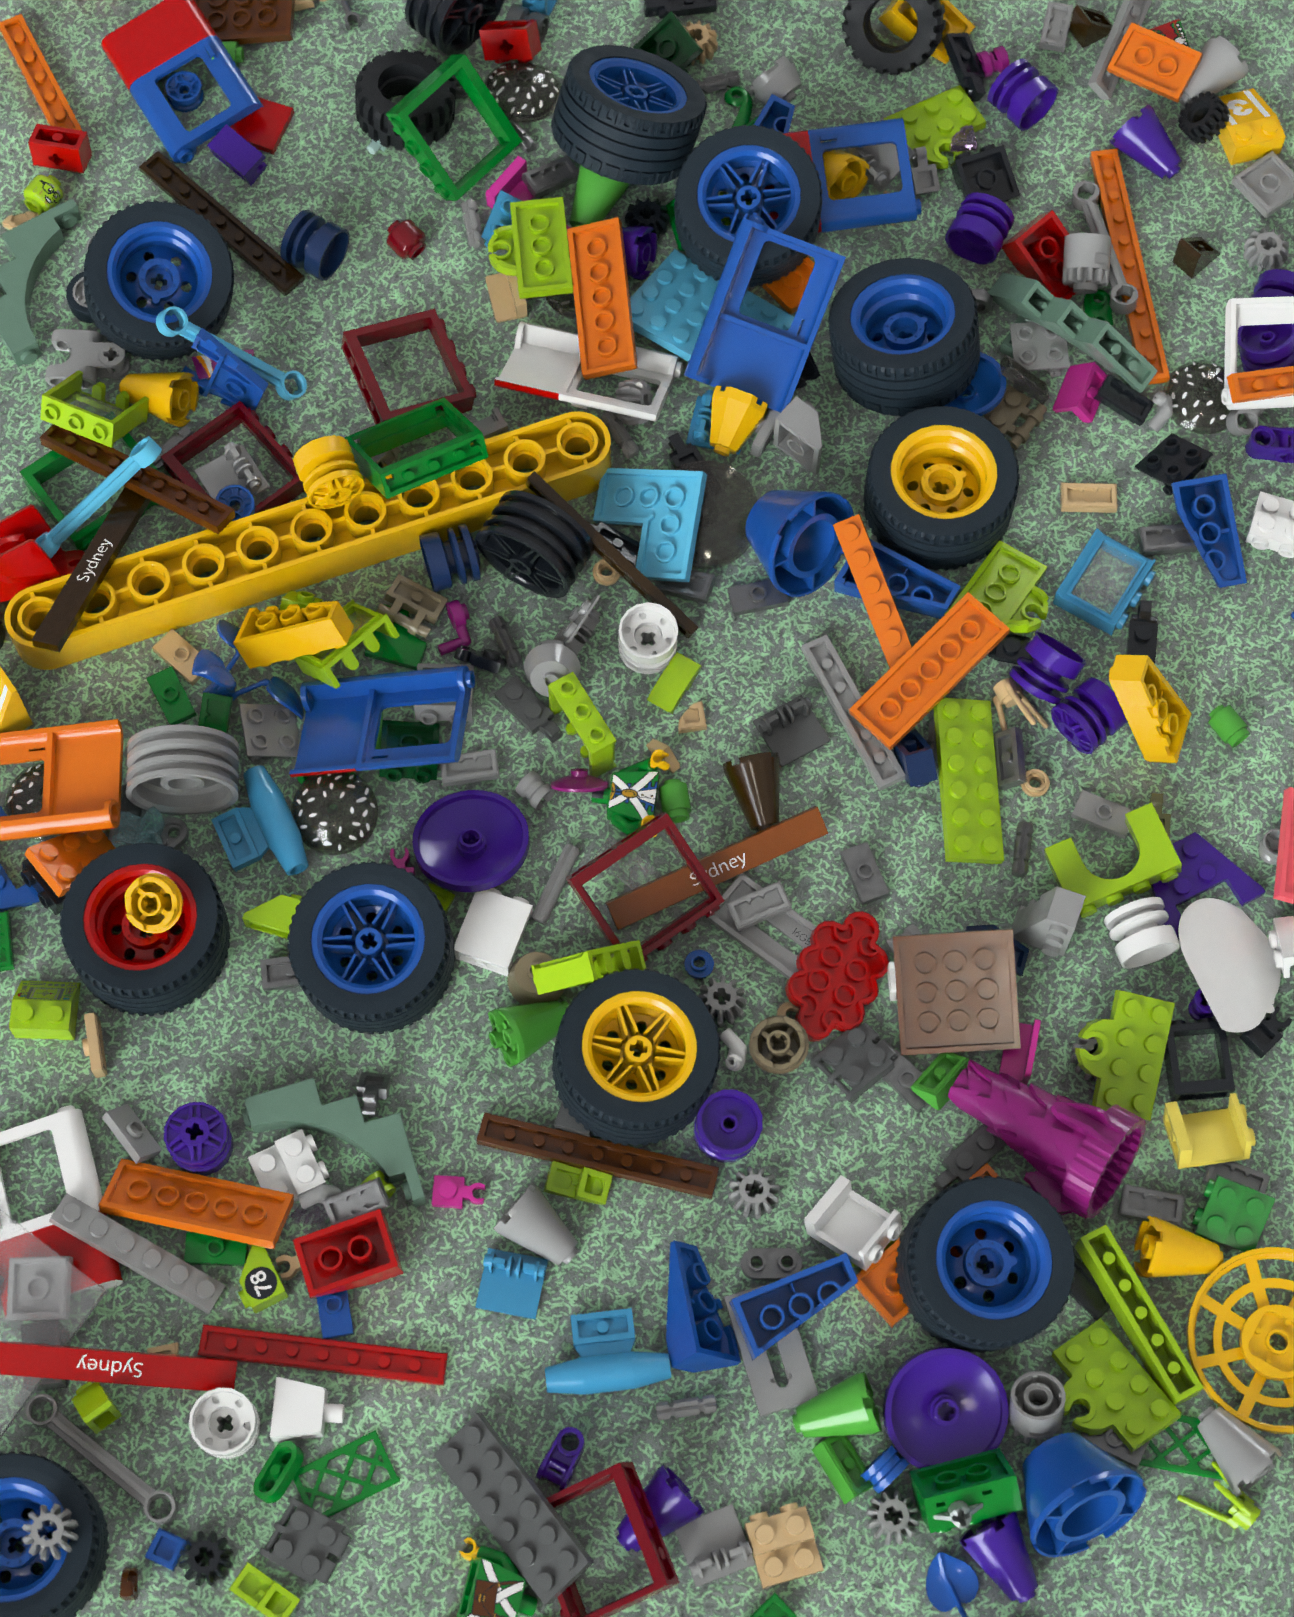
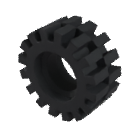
(1203, 117)

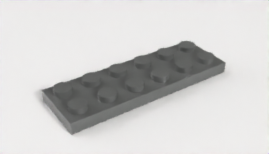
(513, 1509)

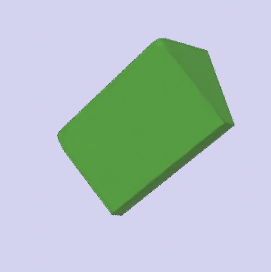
(938, 1078)
(842, 1467)

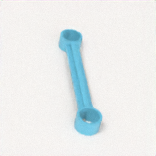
(267, 372)
(140, 457)

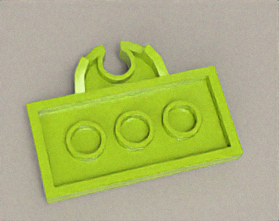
(937, 120)
(535, 248)
(1009, 588)
(1128, 1052)
(1112, 1388)

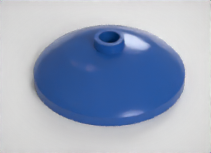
(985, 389)

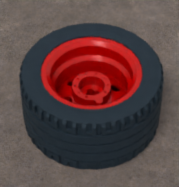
(144, 983)

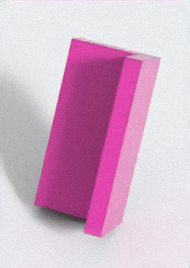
(511, 183)
(1079, 390)
(1019, 1062)

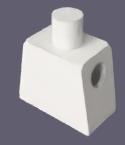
(301, 1411)

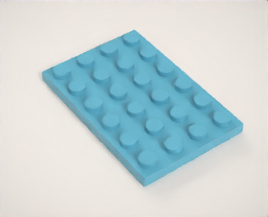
(675, 302)

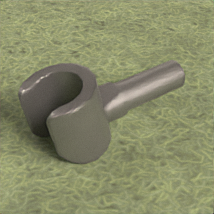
(350, 16)

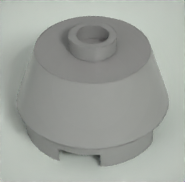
(777, 80)
(549, 663)

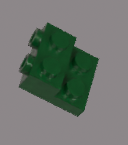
(671, 41)
(407, 734)

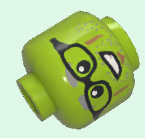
(43, 193)

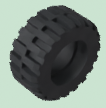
(887, 57)
(398, 75)

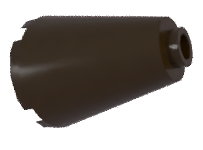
(756, 788)

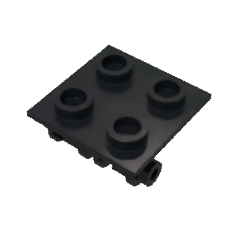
(1174, 461)

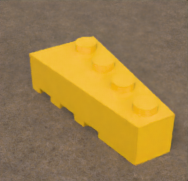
(291, 632)
(1150, 707)

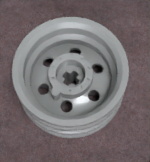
(182, 769)

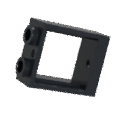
(1205, 1088)

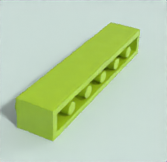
(1138, 1315)

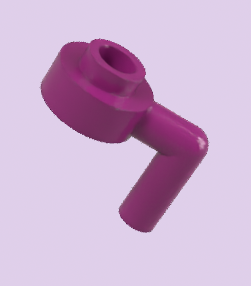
(457, 615)

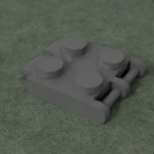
(856, 1060)
(306, 1542)

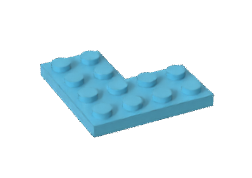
(666, 508)

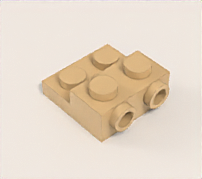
(783, 1545)

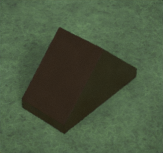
(1089, 25)
(1194, 255)

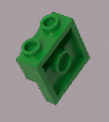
(1232, 1213)

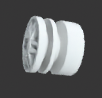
(647, 623)
(1141, 932)
(206, 1425)

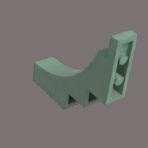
(30, 248)
(1063, 317)
(301, 1108)

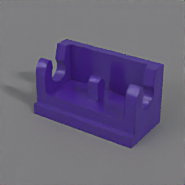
(238, 154)

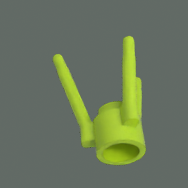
(1242, 1508)

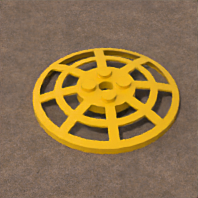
(1253, 1338)

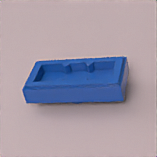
(335, 1315)

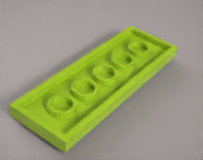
(968, 781)

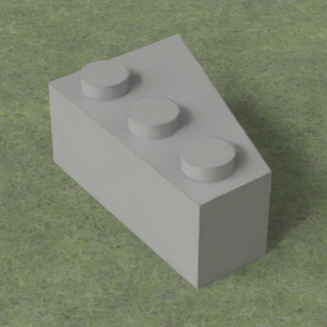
(1049, 921)

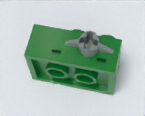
(965, 1490)

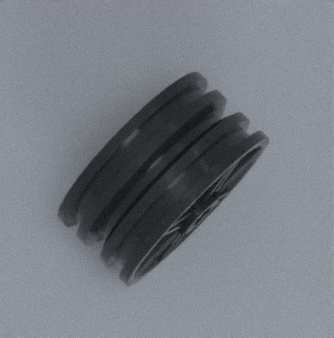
(451, 23)
(534, 543)

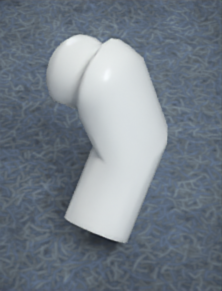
(737, 1050)

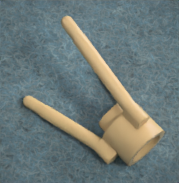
(1009, 695)

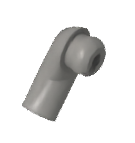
(1164, 410)
(317, 1195)

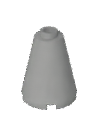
(1216, 69)
(537, 1227)
(1237, 1448)

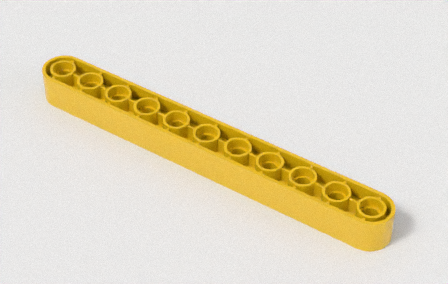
(298, 563)

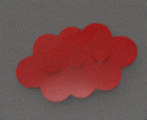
(837, 975)

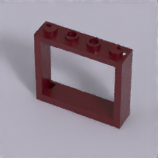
(357, 338)
(217, 428)
(684, 922)
(645, 1530)

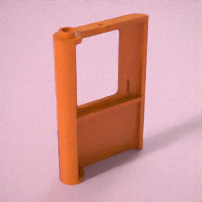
(78, 782)

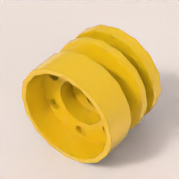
(328, 472)

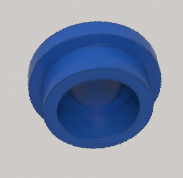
(699, 972)

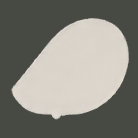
(1229, 962)

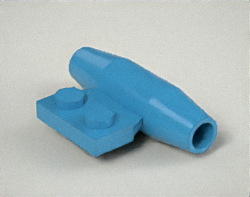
(264, 826)
(606, 1357)

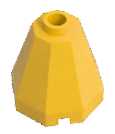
(733, 419)

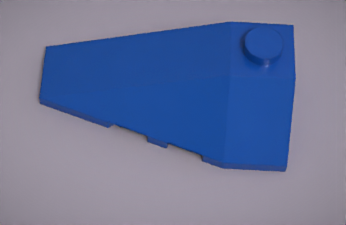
(1210, 520)
(694, 1328)

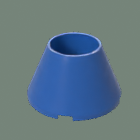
(797, 537)
(1076, 1494)

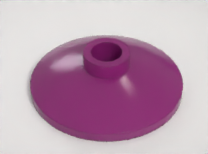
(579, 782)

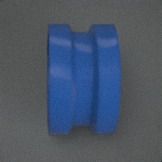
(181, 82)
(236, 493)
(884, 1469)

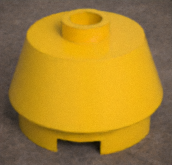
(153, 903)

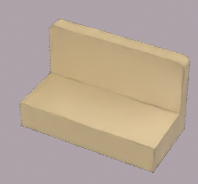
(505, 297)

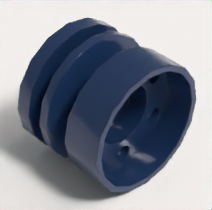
(314, 245)
(450, 557)

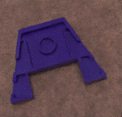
(1202, 870)

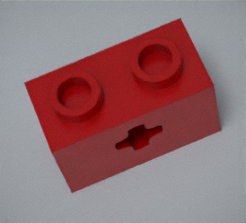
(510, 40)
(60, 148)

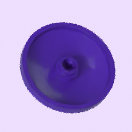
(471, 841)
(944, 1407)

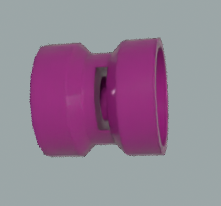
(993, 61)

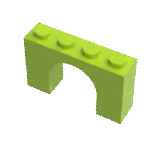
(1155, 863)

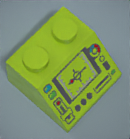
(45, 1010)

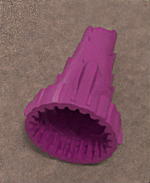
(1073, 1145)

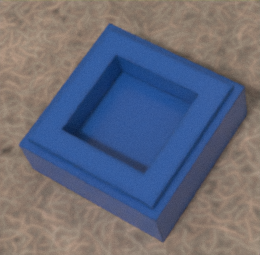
(165, 1549)

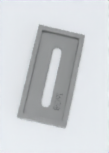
(757, 941)
(766, 1393)

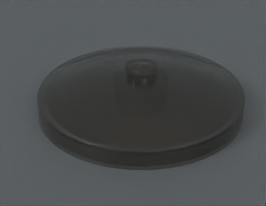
(723, 514)

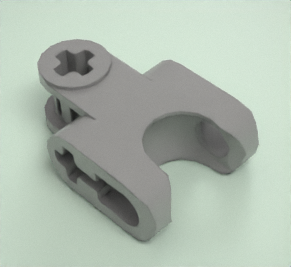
(87, 355)

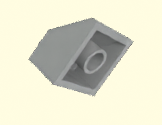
(799, 434)

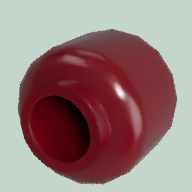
(406, 239)

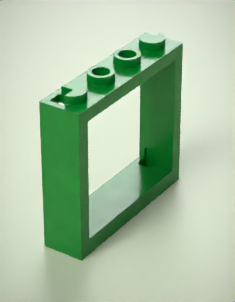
(485, 104)
(49, 466)
(424, 466)

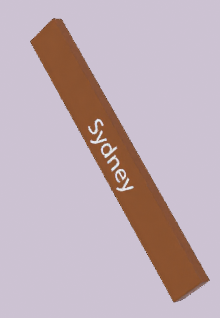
(719, 866)

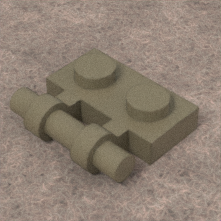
(1008, 412)
(415, 599)

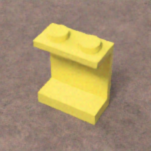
(1209, 1135)

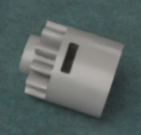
(1086, 262)
(1037, 1406)

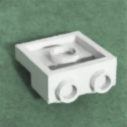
(1272, 525)
(289, 1165)

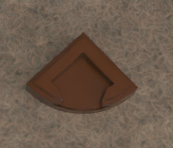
(129, 1587)

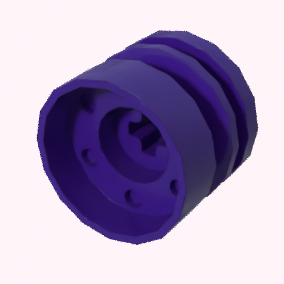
(1022, 94)
(979, 228)
(1044, 672)
(1089, 715)
(208, 1151)

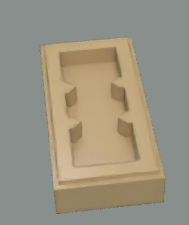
(1088, 497)
(178, 654)
(94, 1046)

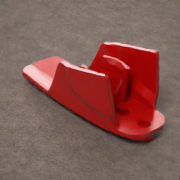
(22, 558)

